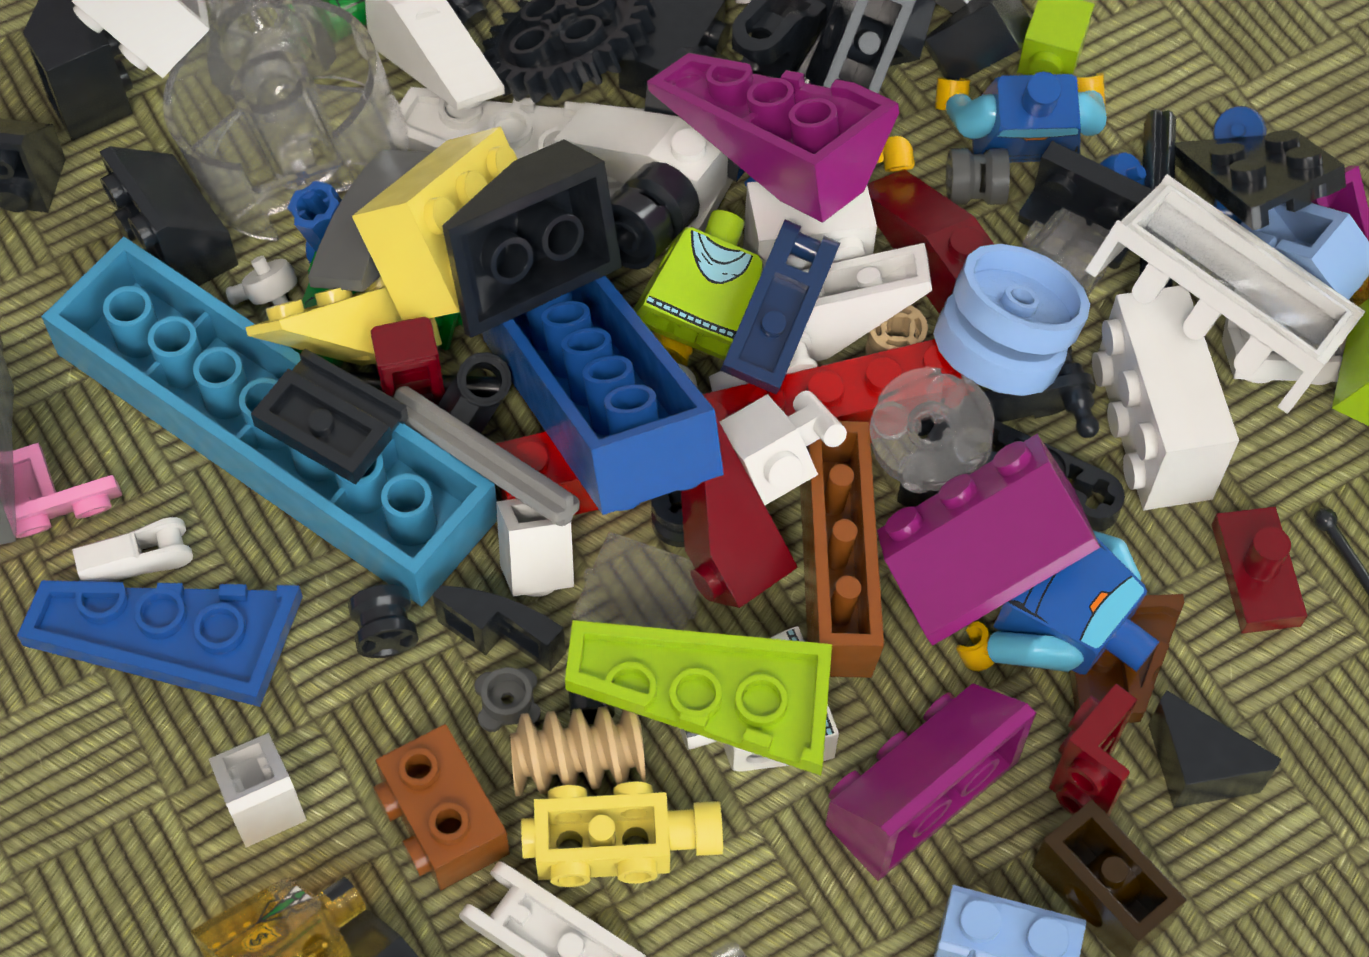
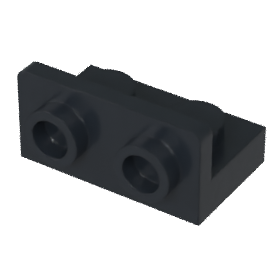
(1083, 188)

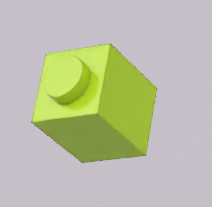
(1055, 37)

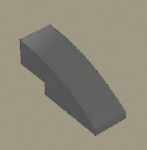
(342, 254)

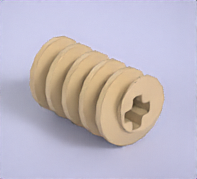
(576, 749)

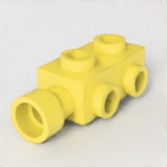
(605, 824)

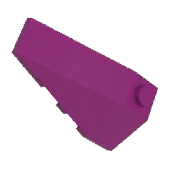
(792, 137)

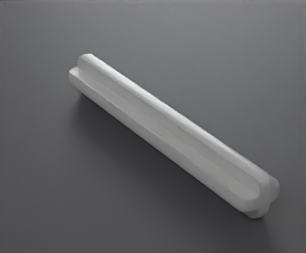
(488, 458)

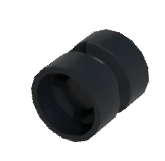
(652, 212)

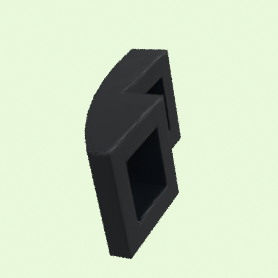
(486, 617)

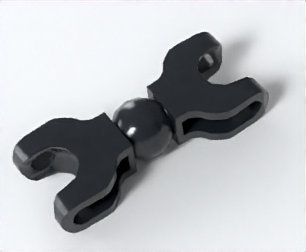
(779, 33)

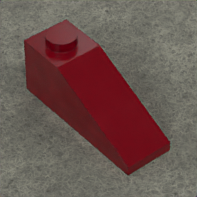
(915, 214)
(732, 535)

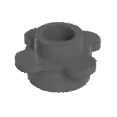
(502, 682)

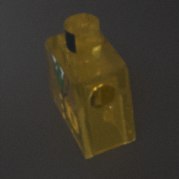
(283, 923)

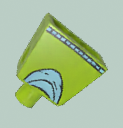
(702, 286)

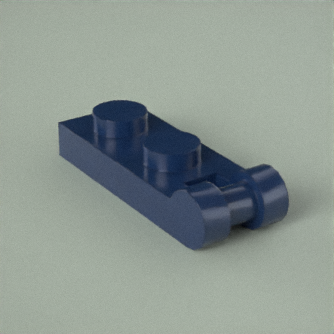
(779, 309)

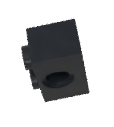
(859, 42)

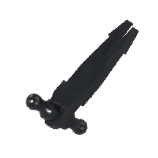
(1070, 391)

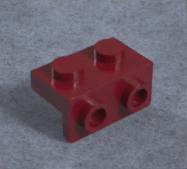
(1086, 766)

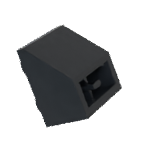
(77, 68)
(29, 165)
(166, 213)

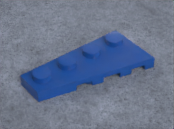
(189, 638)

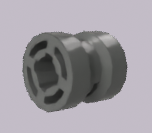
(969, 181)

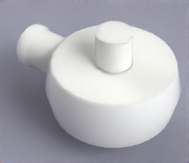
(265, 283)

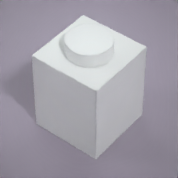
(533, 550)

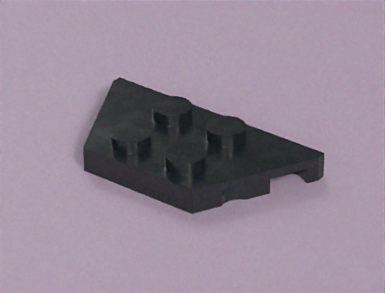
(1261, 172)

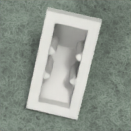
(257, 790)

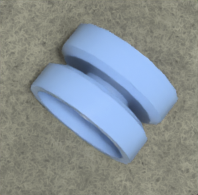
(1011, 319)

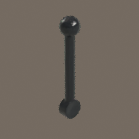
(1326, 520)

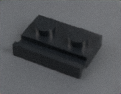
(330, 416)

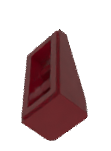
(408, 357)

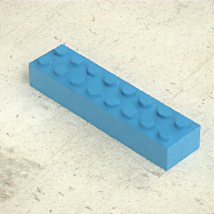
(202, 376)

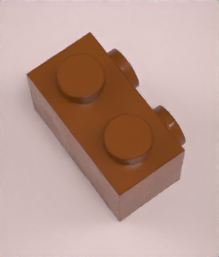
(441, 807)

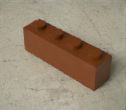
(843, 554)

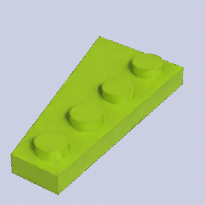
(721, 686)

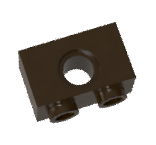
(1108, 881)

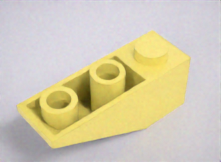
(335, 326)

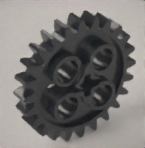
(565, 43)

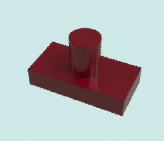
(1259, 570)

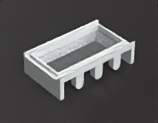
(1231, 277)

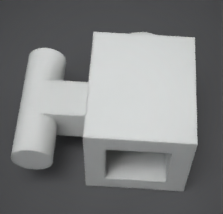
(775, 444)

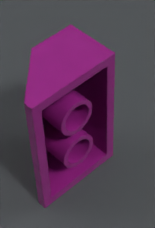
(986, 538)
(928, 776)

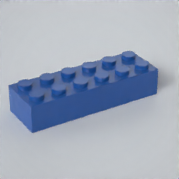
(610, 397)

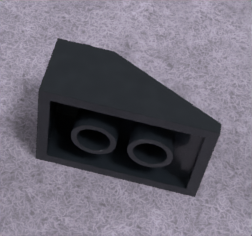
(532, 236)

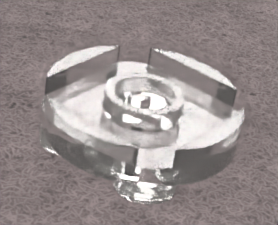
(897, 420)

